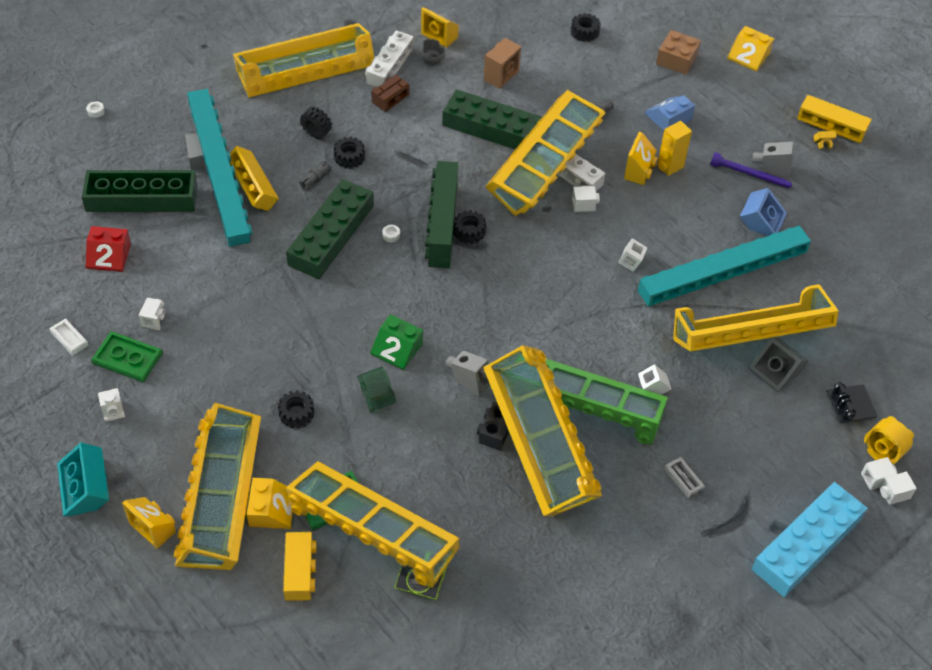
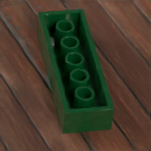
(488, 119)
(140, 191)
(442, 214)
(330, 229)

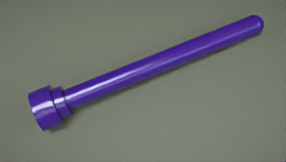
(718, 160)

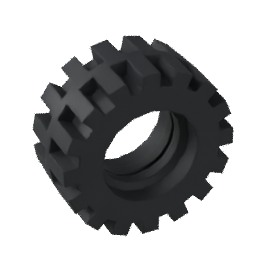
(585, 34)
(315, 122)
(349, 160)
(470, 235)
(295, 399)

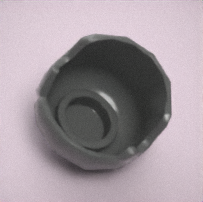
(432, 51)

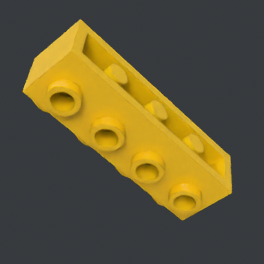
(834, 118)
(252, 179)

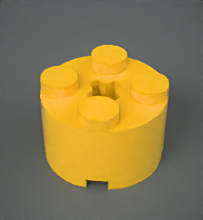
(889, 439)

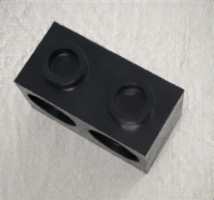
(494, 425)

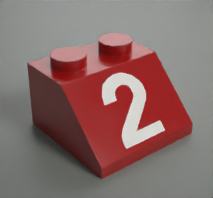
(107, 248)

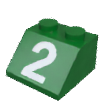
(397, 342)

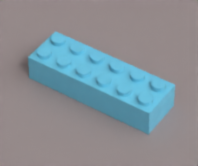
(809, 539)

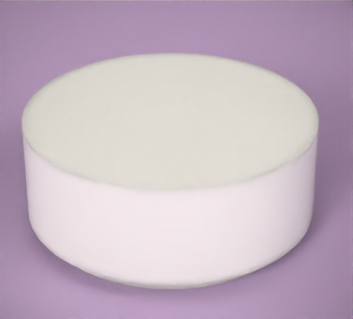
(95, 109)
(391, 233)

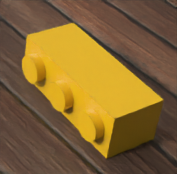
(674, 148)
(299, 566)

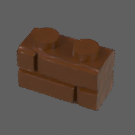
(390, 92)

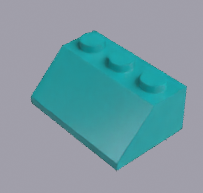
(82, 480)

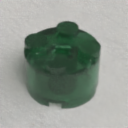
(376, 389)

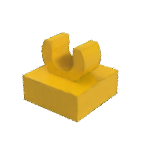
(825, 136)

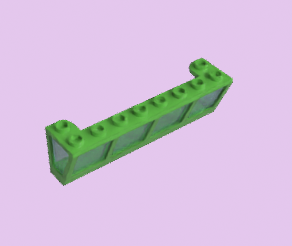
(610, 400)

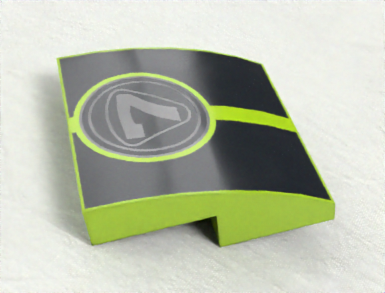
(407, 582)

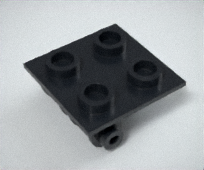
(851, 403)

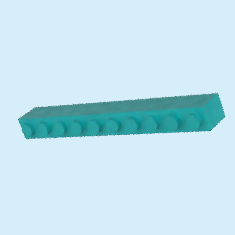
(218, 168)
(723, 265)

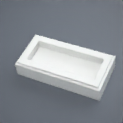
(69, 337)

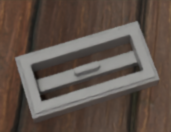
(676, 475)

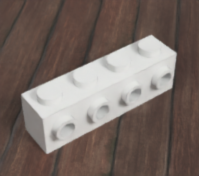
(390, 58)
(582, 173)

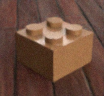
(678, 52)
(502, 63)

